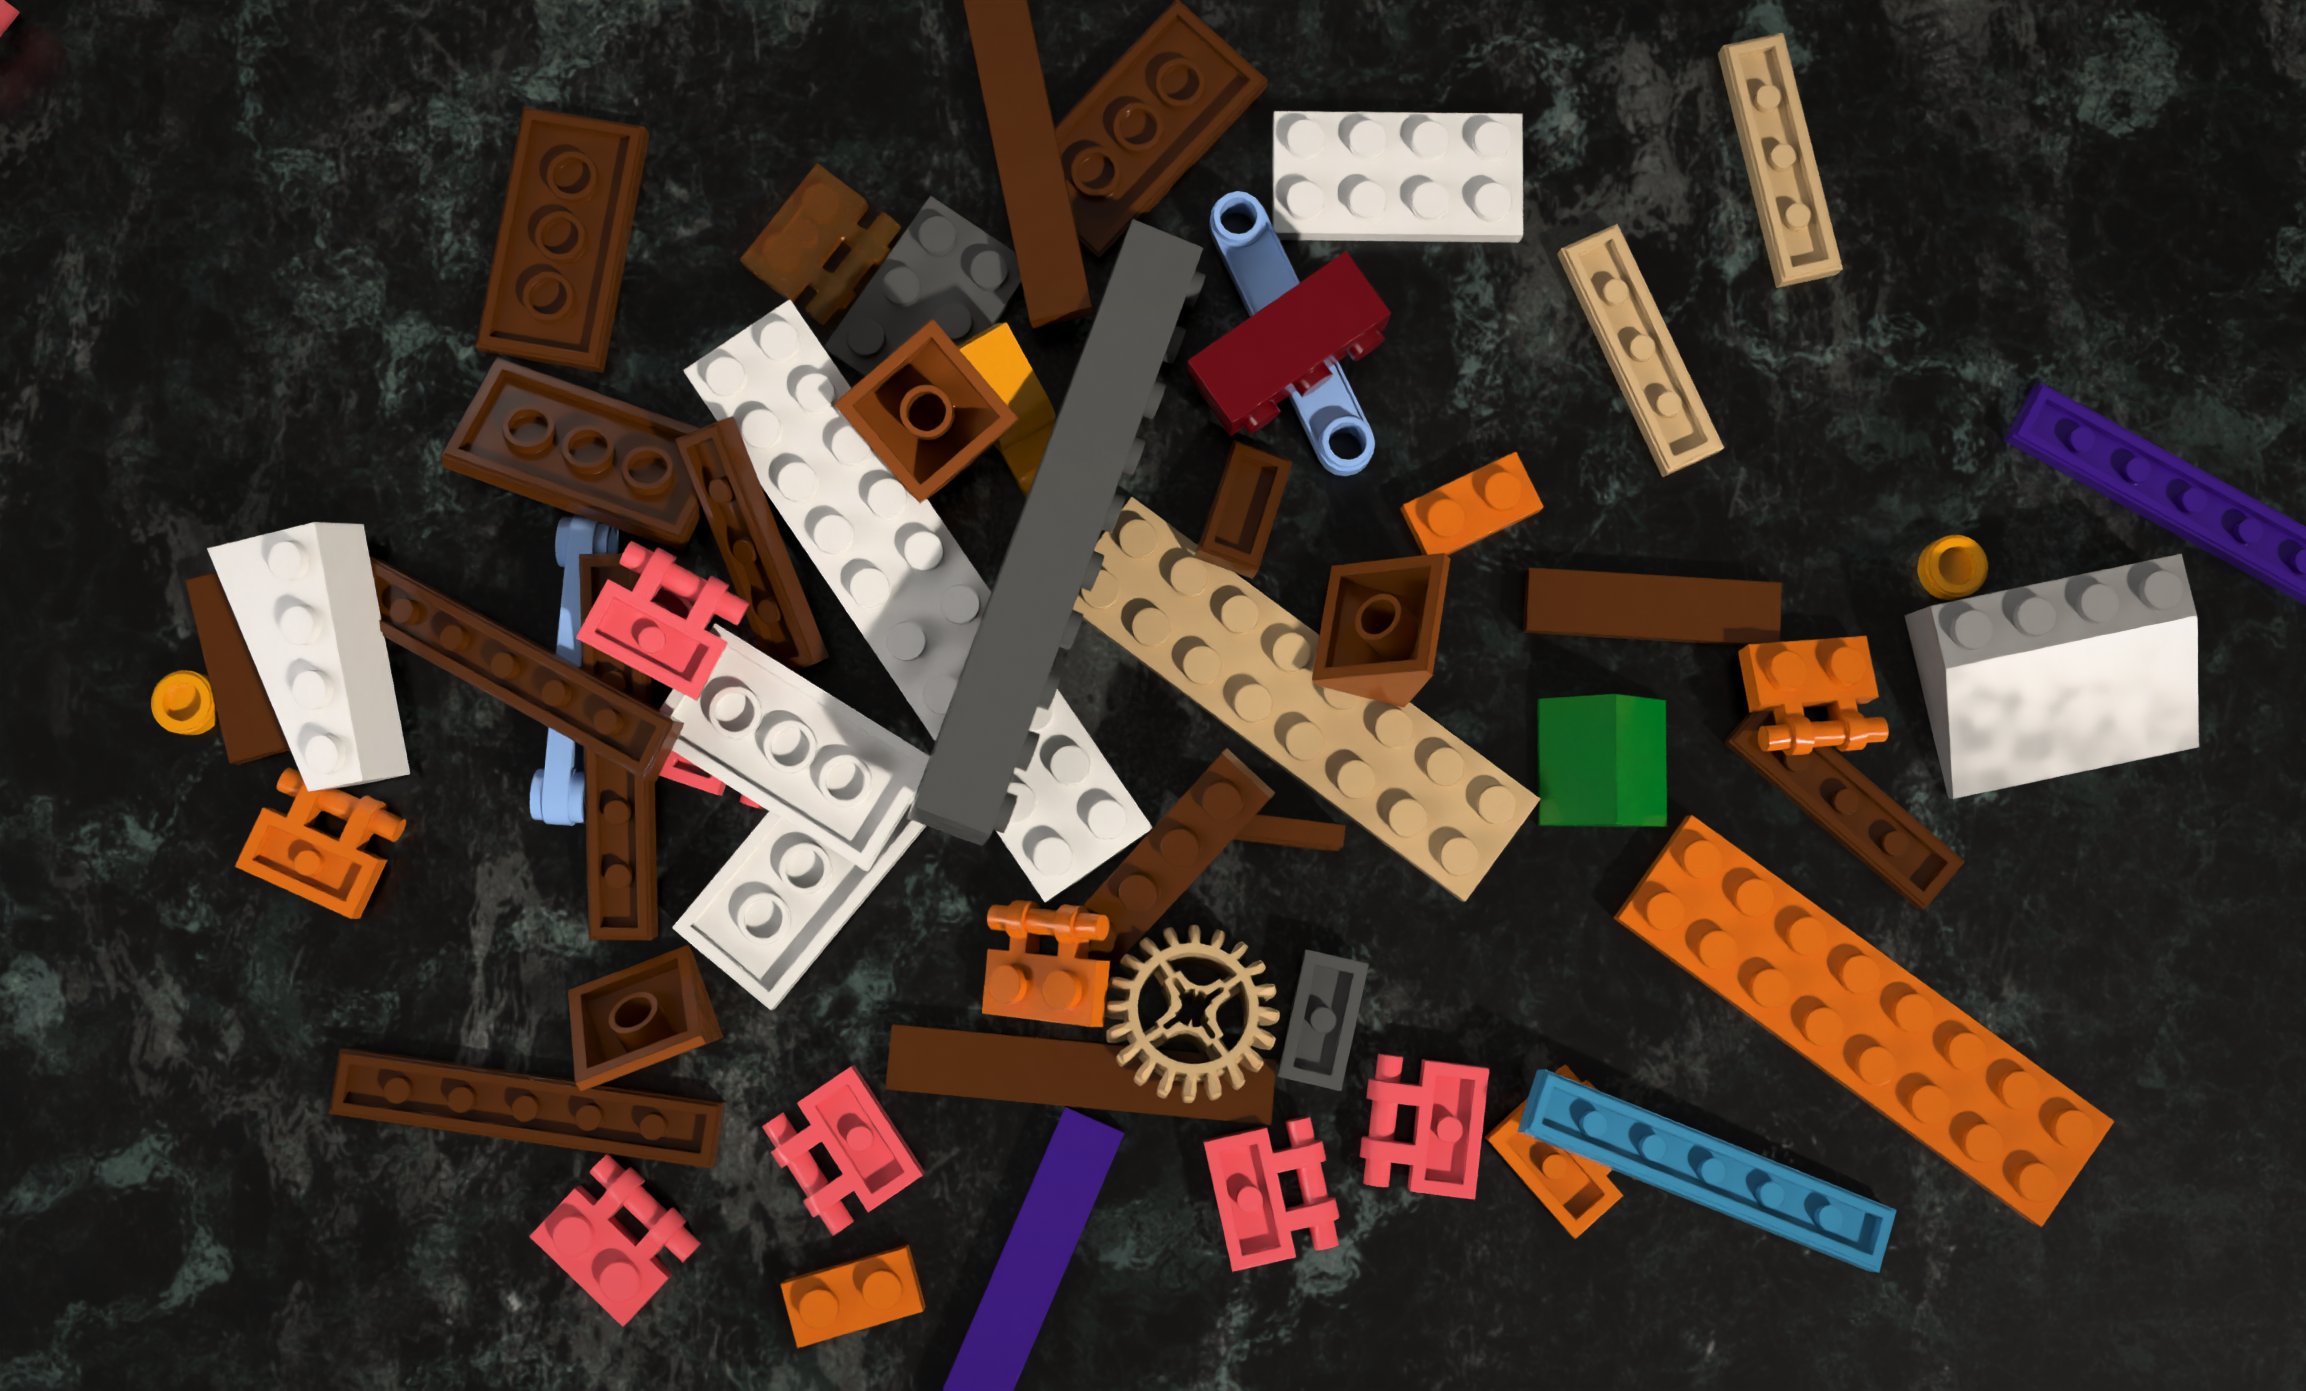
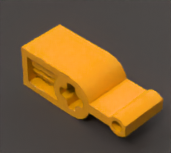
(1008, 372)

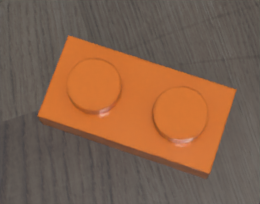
(1472, 507)
(853, 1296)

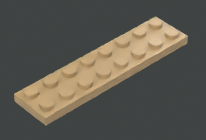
(1254, 674)

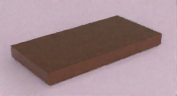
(1149, 123)
(563, 239)
(578, 453)

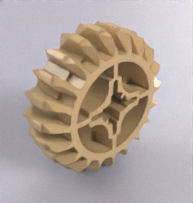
(1176, 989)

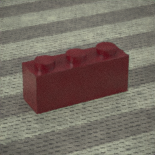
(1289, 346)

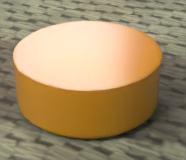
(1952, 567)
(184, 703)

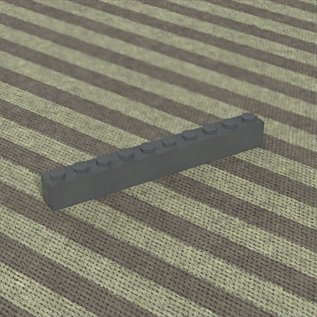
(1056, 538)

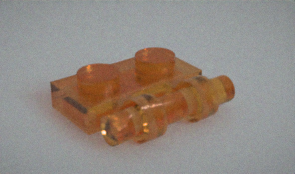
(808, 232)

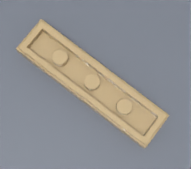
(1779, 160)
(1640, 350)

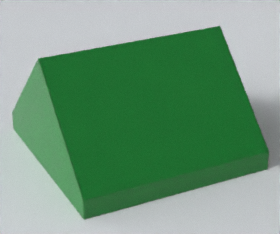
(1602, 761)

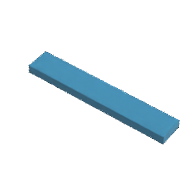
(1706, 1170)

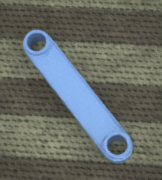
(1261, 276)
(559, 789)

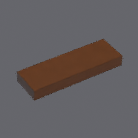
(239, 694)

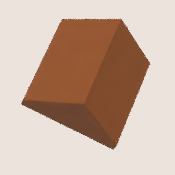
(927, 412)
(1382, 627)
(639, 1017)

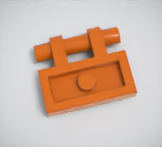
(1812, 675)
(313, 862)
(1046, 986)
(1566, 1184)

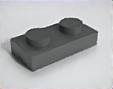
(1322, 1020)

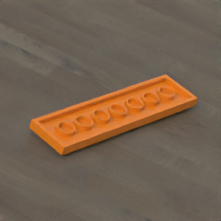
(1864, 1020)

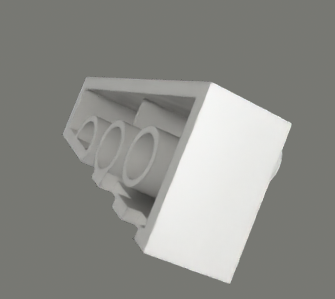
(319, 648)

